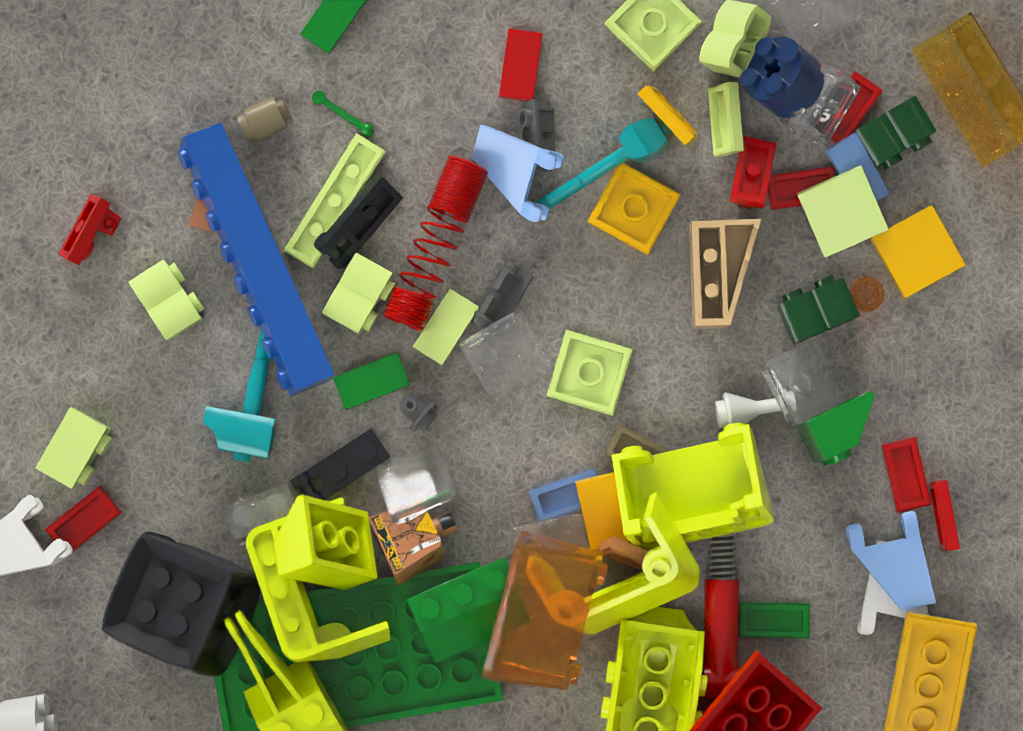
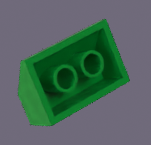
(837, 430)
(460, 610)

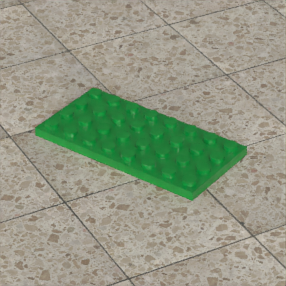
(377, 682)

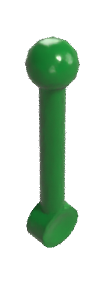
(319, 98)

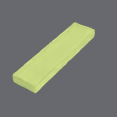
(337, 193)

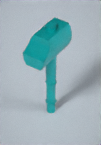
(640, 142)
(245, 432)

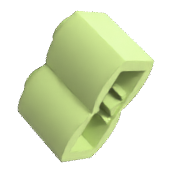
(734, 37)
(358, 294)
(166, 299)

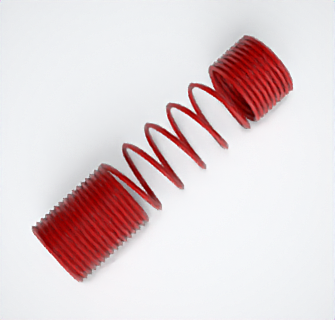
(457, 195)

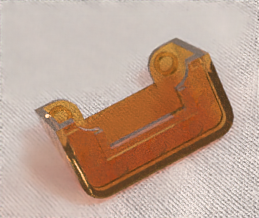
(543, 613)

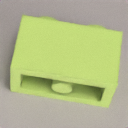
(74, 449)

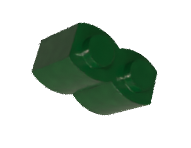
(896, 132)
(818, 309)

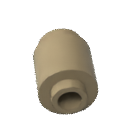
(264, 119)

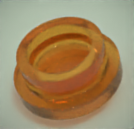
(867, 294)

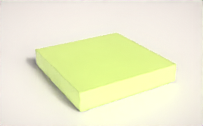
(653, 28)
(842, 211)
(589, 372)

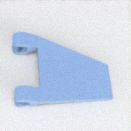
(513, 166)
(897, 564)

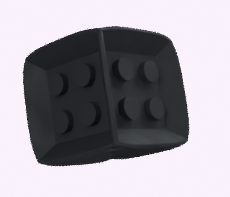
(176, 601)

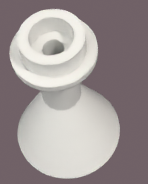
(741, 409)

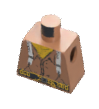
(411, 543)

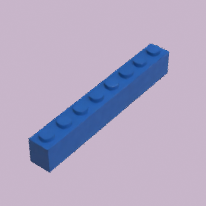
(256, 260)

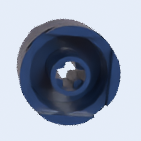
(783, 76)

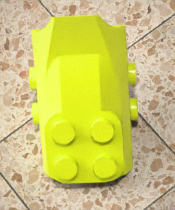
(655, 674)

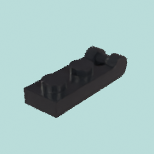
(358, 221)
(343, 466)

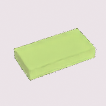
(725, 119)
(445, 327)

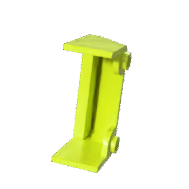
(666, 575)
(292, 612)

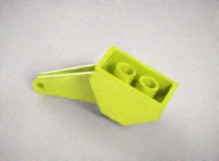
(292, 696)

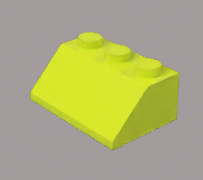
(325, 544)

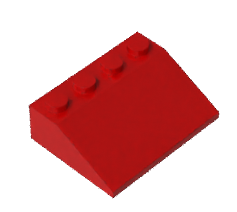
(759, 701)

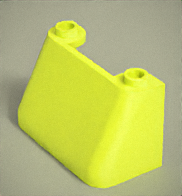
(704, 487)

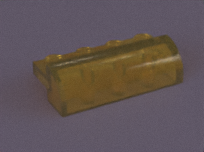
(974, 88)

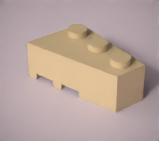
(718, 267)

